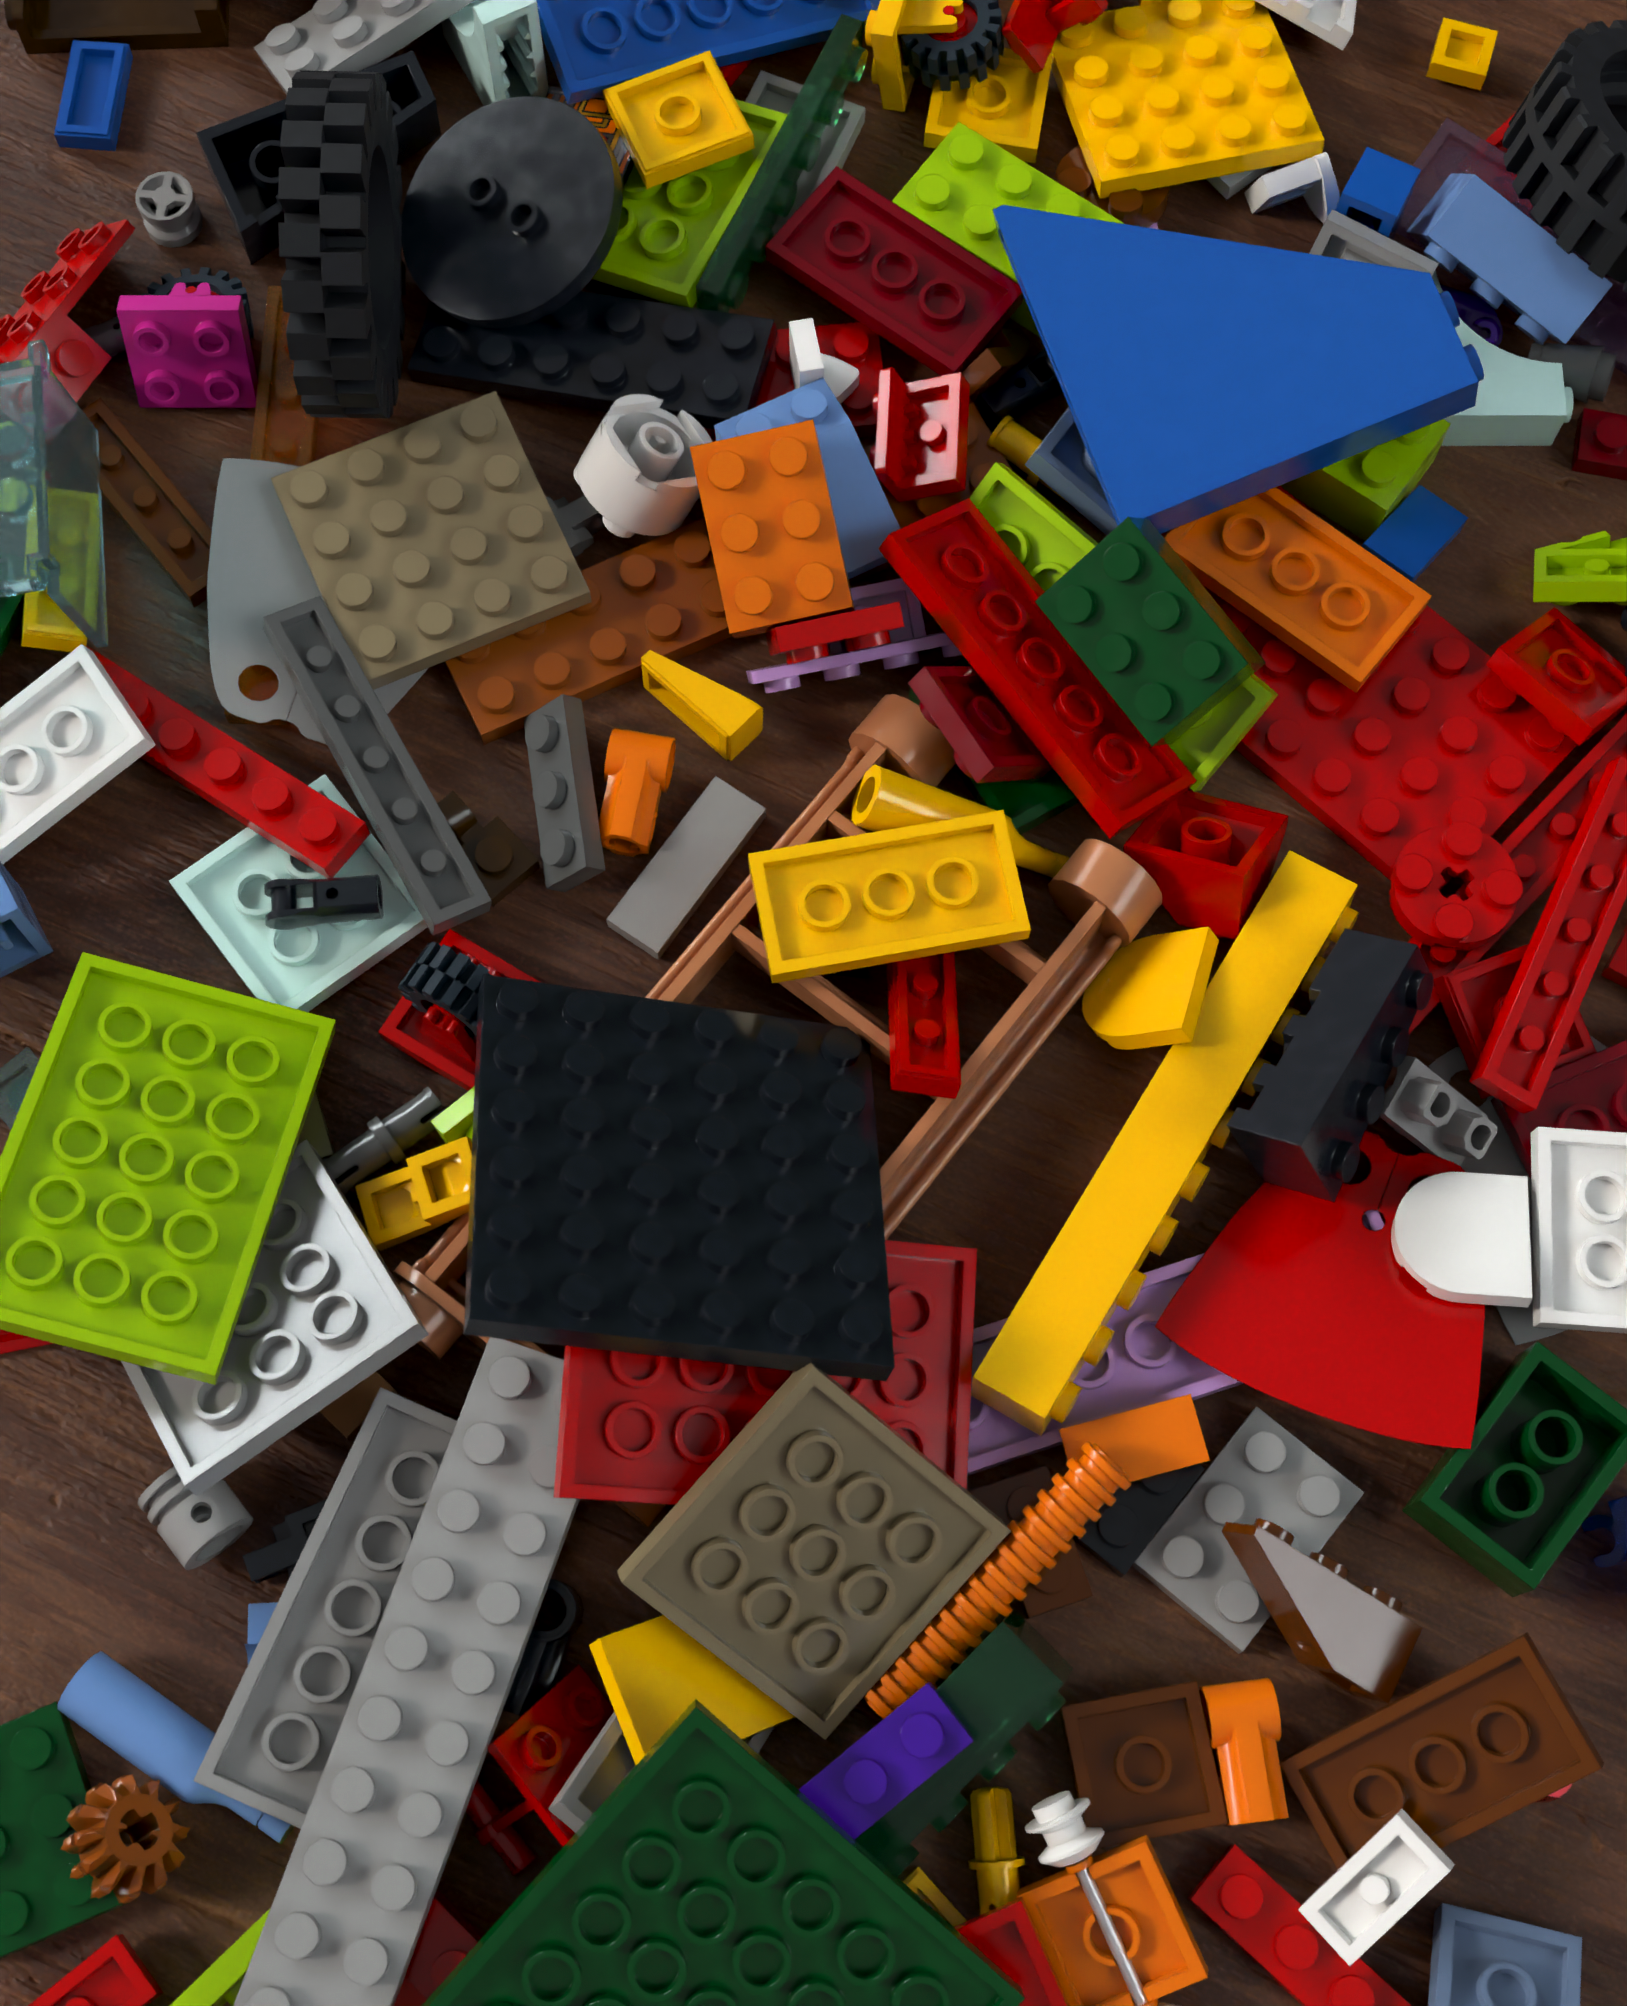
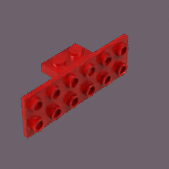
(52, 295)

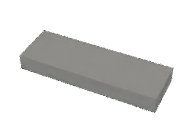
(686, 867)

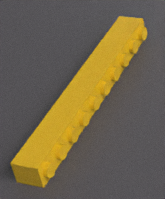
(1162, 1149)

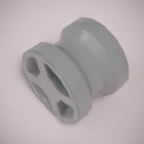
(157, 199)

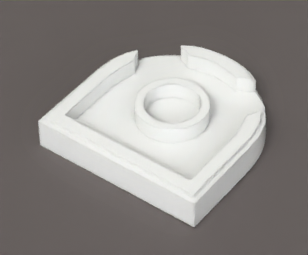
(1467, 1238)

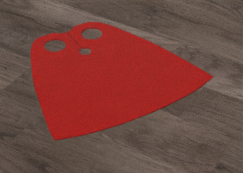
(1326, 1315)

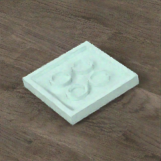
(302, 963)

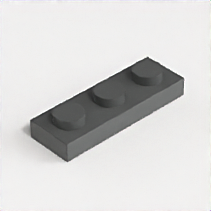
(564, 794)

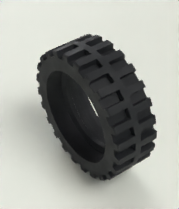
(1573, 147)

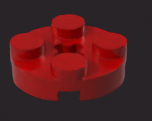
(1449, 921)

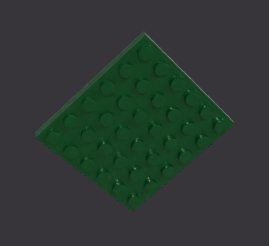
(719, 1891)

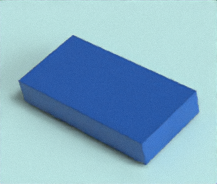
(93, 95)
(1415, 533)

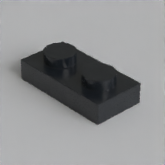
(1136, 1517)

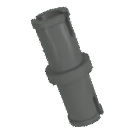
(384, 1141)

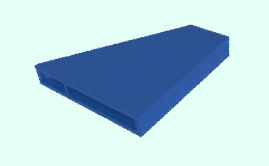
(1228, 361)

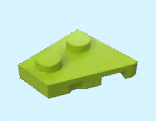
(1582, 571)

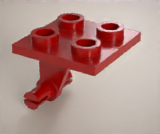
(539, 1758)

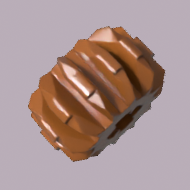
(103, 1853)

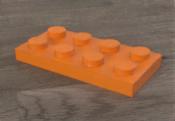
(1302, 582)

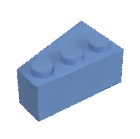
(1508, 258)

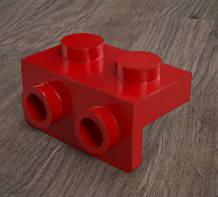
(921, 435)

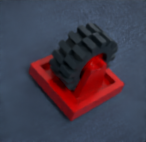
(440, 1006)

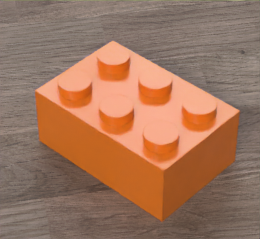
(772, 528)

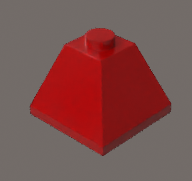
(1209, 858)

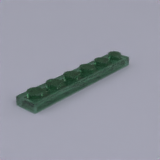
(775, 185)

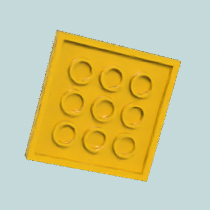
(1182, 94)

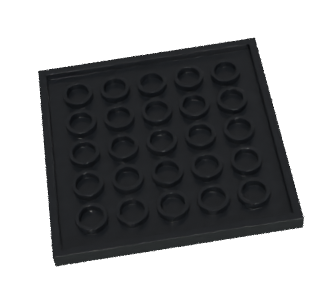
(675, 1182)

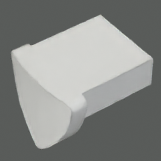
(1307, 178)
(810, 365)

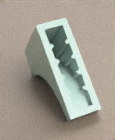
(499, 48)
(1515, 402)

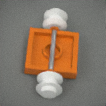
(1107, 1916)

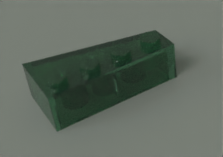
(994, 1694)

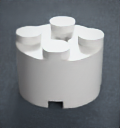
(641, 467)

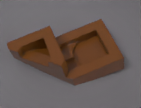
(996, 360)

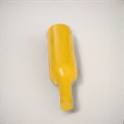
(895, 801)

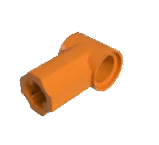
(635, 774)
(1243, 1733)

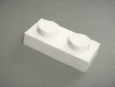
(1376, 1887)

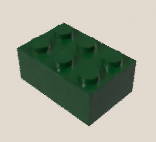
(1149, 631)
(1533, 1471)

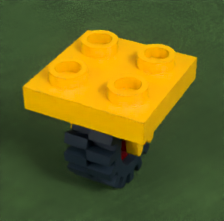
(932, 40)

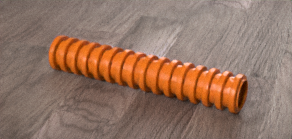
(1003, 1576)

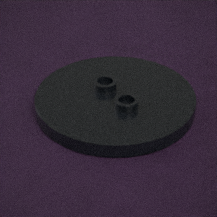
(512, 212)

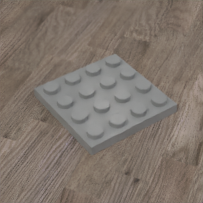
(307, 1333)

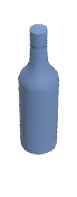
(151, 1734)

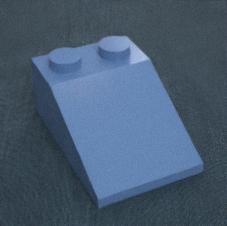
(855, 492)

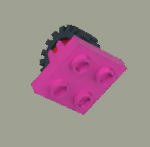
(190, 342)

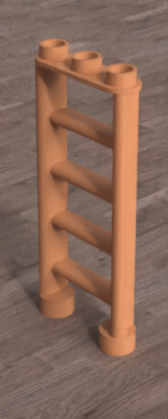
(1095, 888)

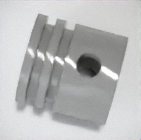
(192, 1524)

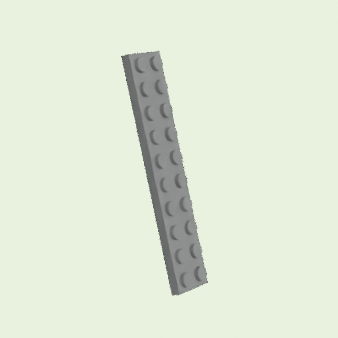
(423, 1701)

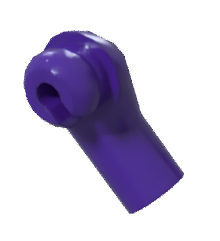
(1477, 315)

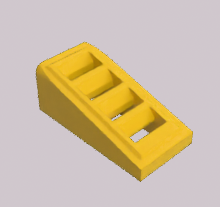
(708, 708)

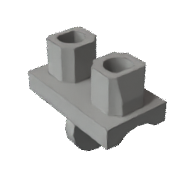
(1435, 1114)

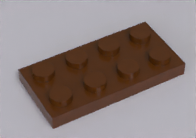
(1446, 1754)

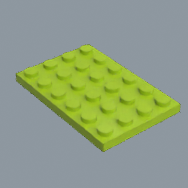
(151, 1164)

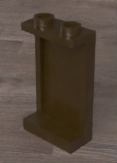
(142, 24)

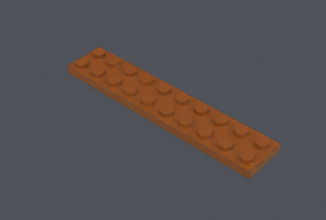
(642, 600)

